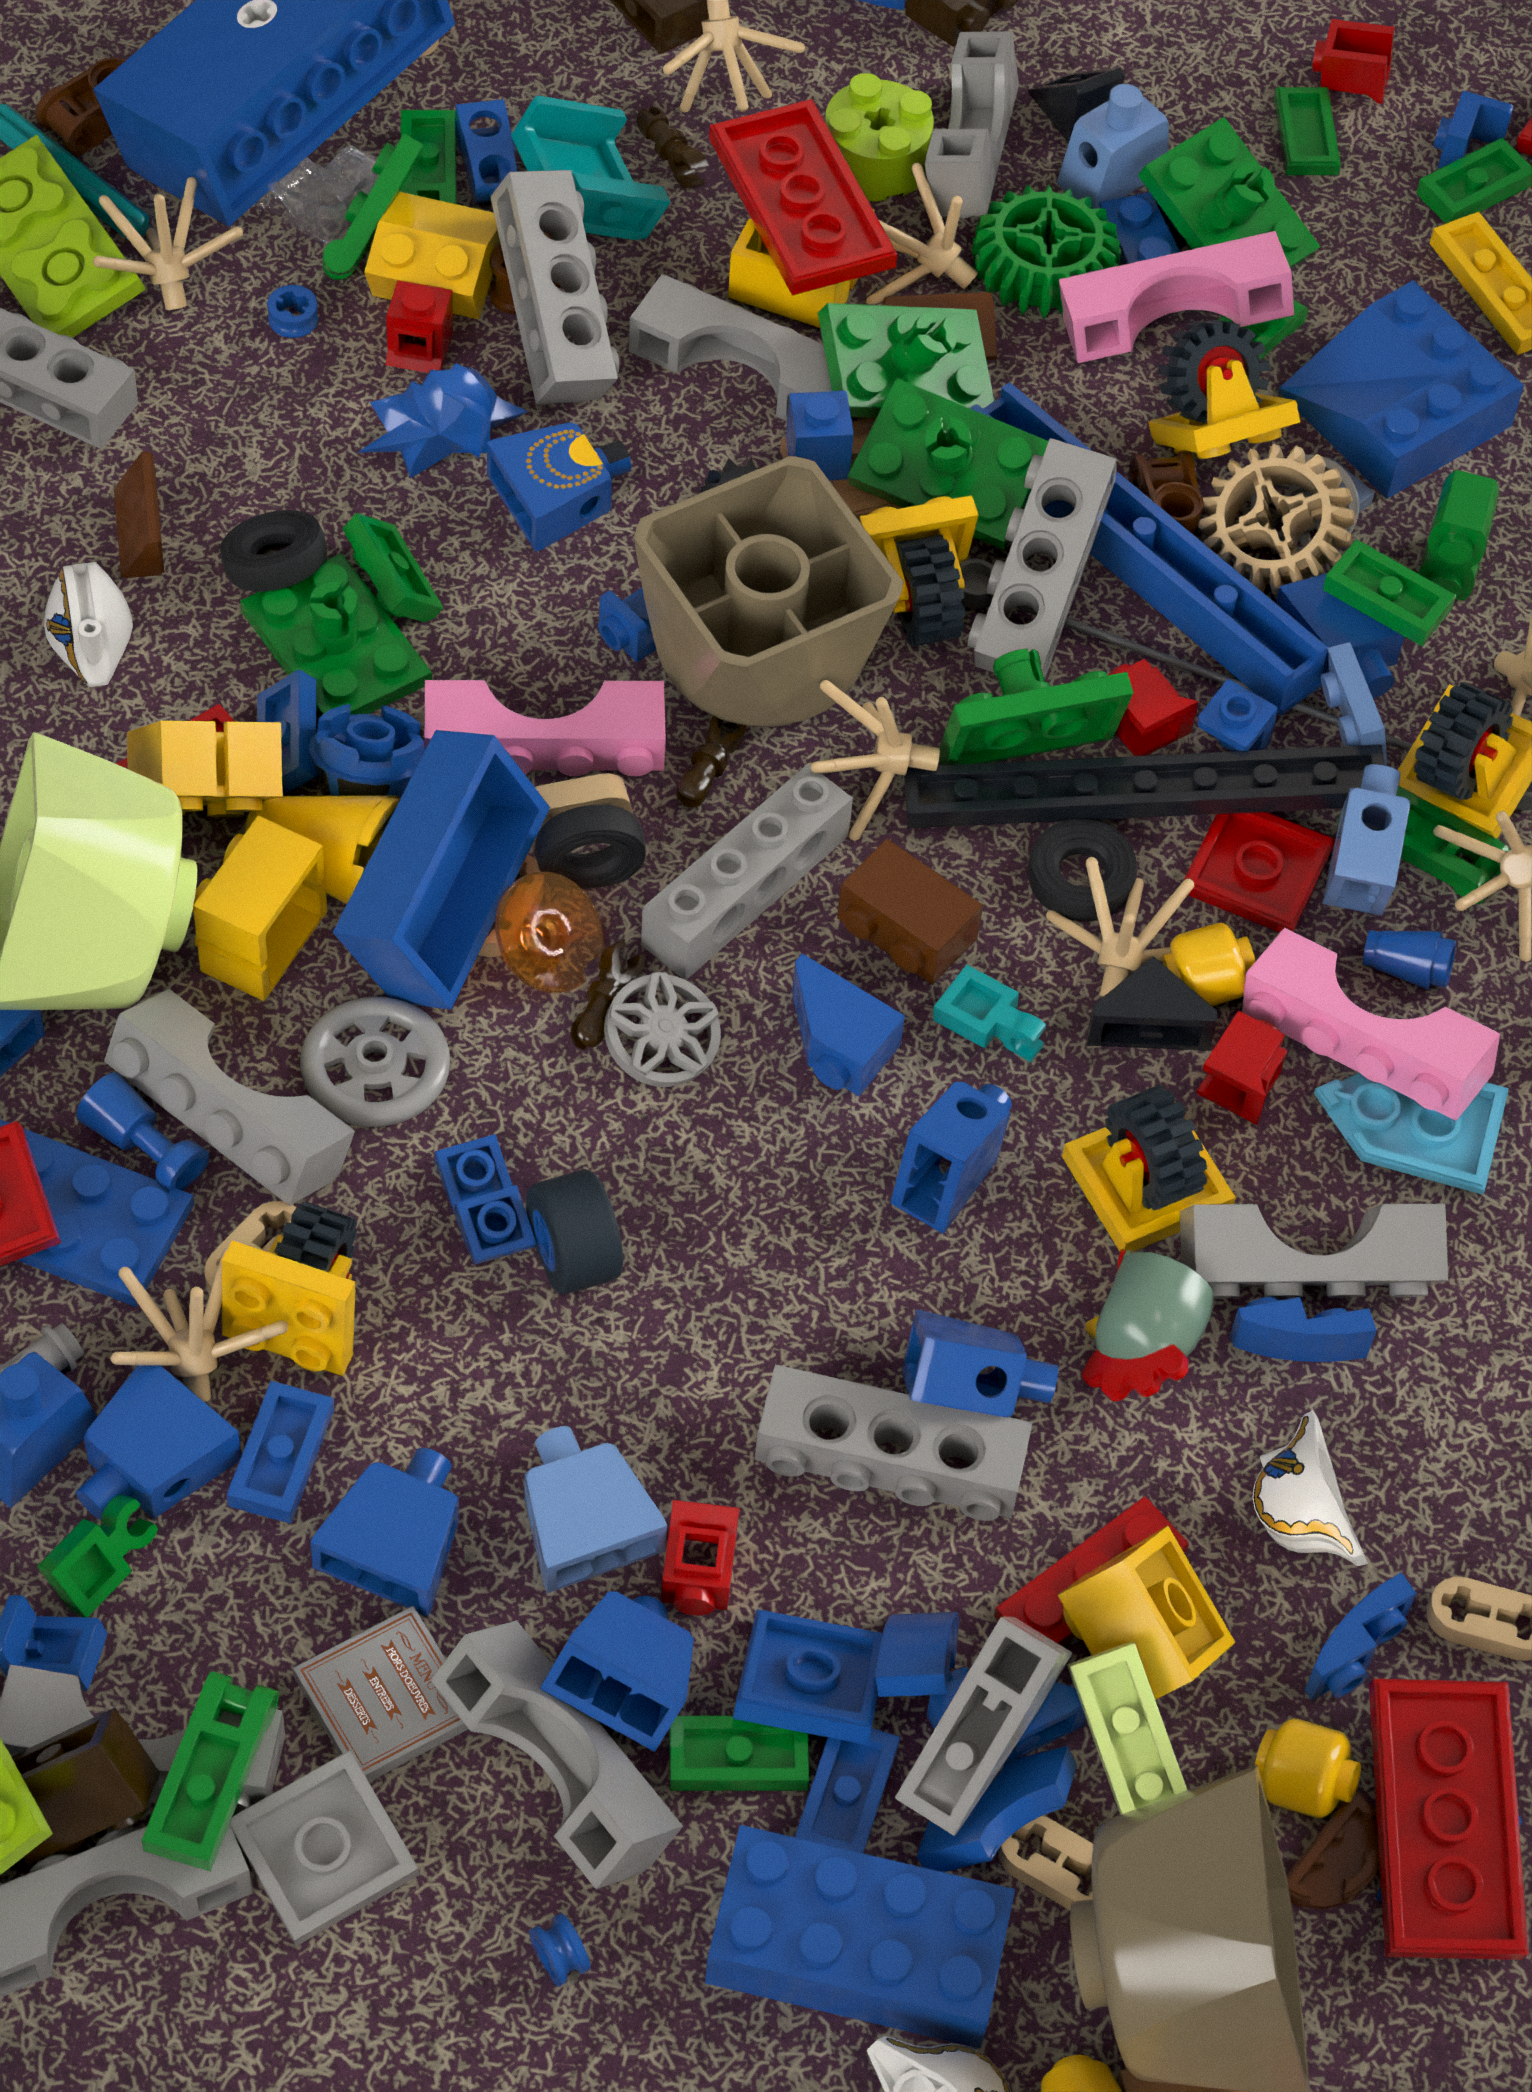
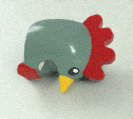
(1147, 1325)

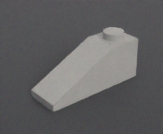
(983, 1723)

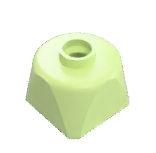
(88, 882)

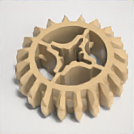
(1298, 516)

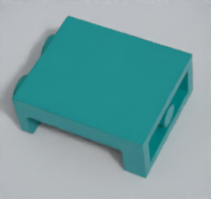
(582, 139)

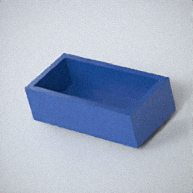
(442, 869)
(859, 1936)

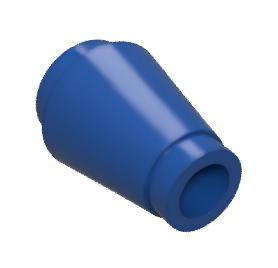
(1412, 956)

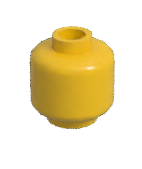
(1211, 962)
(1307, 1768)

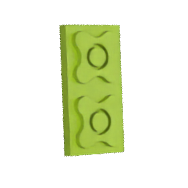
(51, 246)

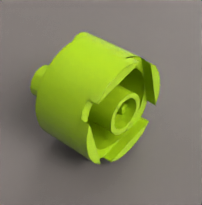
(881, 133)

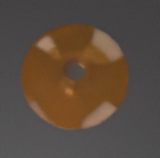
(567, 926)

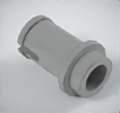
(55, 1346)

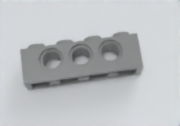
(557, 367)
(63, 381)
(1061, 474)
(746, 872)
(870, 1416)

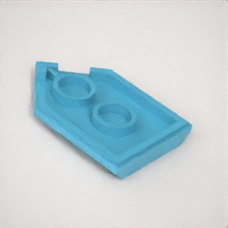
(1414, 1140)

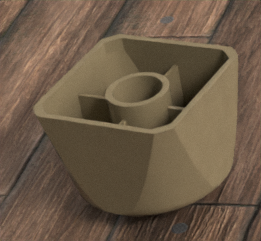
(764, 594)
(1195, 1941)

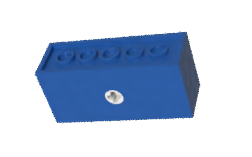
(256, 88)

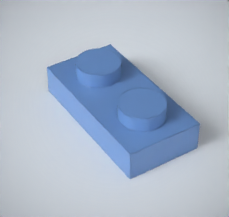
(1348, 690)

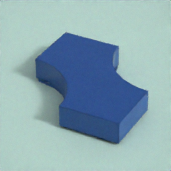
(1017, 1796)

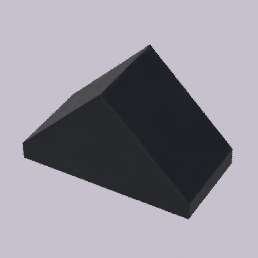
(1074, 96)
(1152, 1012)

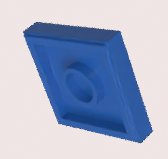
(809, 1677)

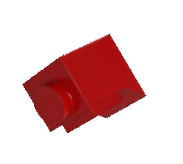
(1355, 58)
(421, 313)
(1155, 712)
(1244, 1066)
(692, 1587)

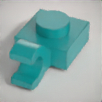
(987, 1008)

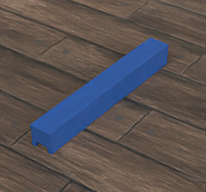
(1187, 579)

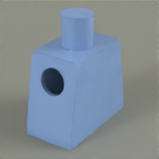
(1113, 146)
(1368, 843)
(587, 1511)

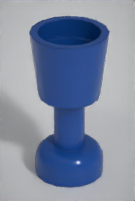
(127, 1121)

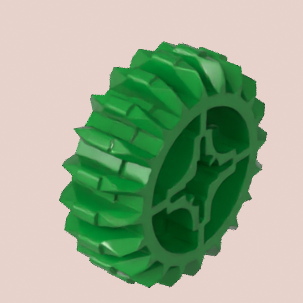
(1014, 239)

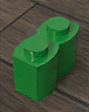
(1459, 532)

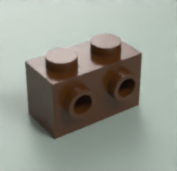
(909, 911)

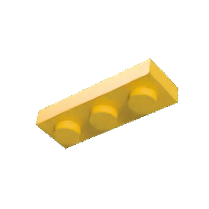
(1489, 276)

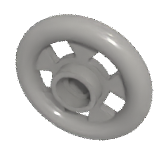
(371, 1015)

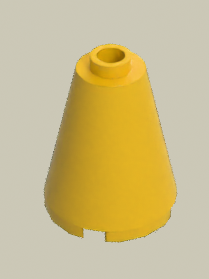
(344, 826)

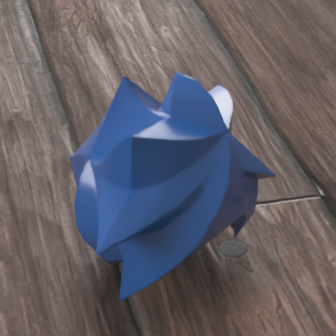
(441, 418)

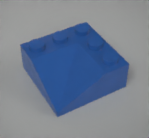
(1404, 390)

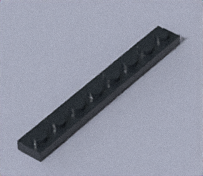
(1136, 786)

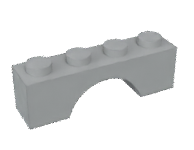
(968, 153)
(686, 326)
(278, 1140)
(1392, 1248)
(46, 1703)
(610, 1812)
(60, 1886)

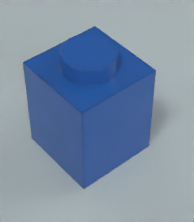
(821, 431)

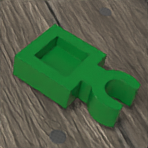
(91, 1559)

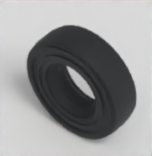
(277, 570)
(590, 826)
(1086, 838)

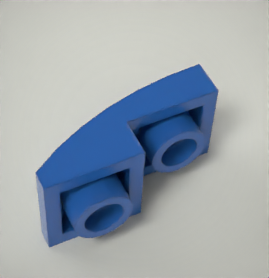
(484, 1199)
(1284, 1332)
(1351, 1645)
(917, 1654)

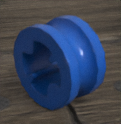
(282, 321)
(560, 1949)

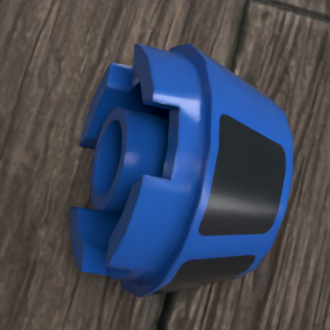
(365, 752)

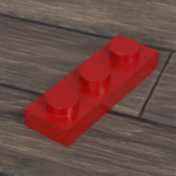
(1038, 1601)

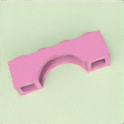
(1234, 278)
(612, 733)
(1429, 1058)

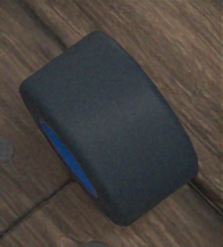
(575, 1231)

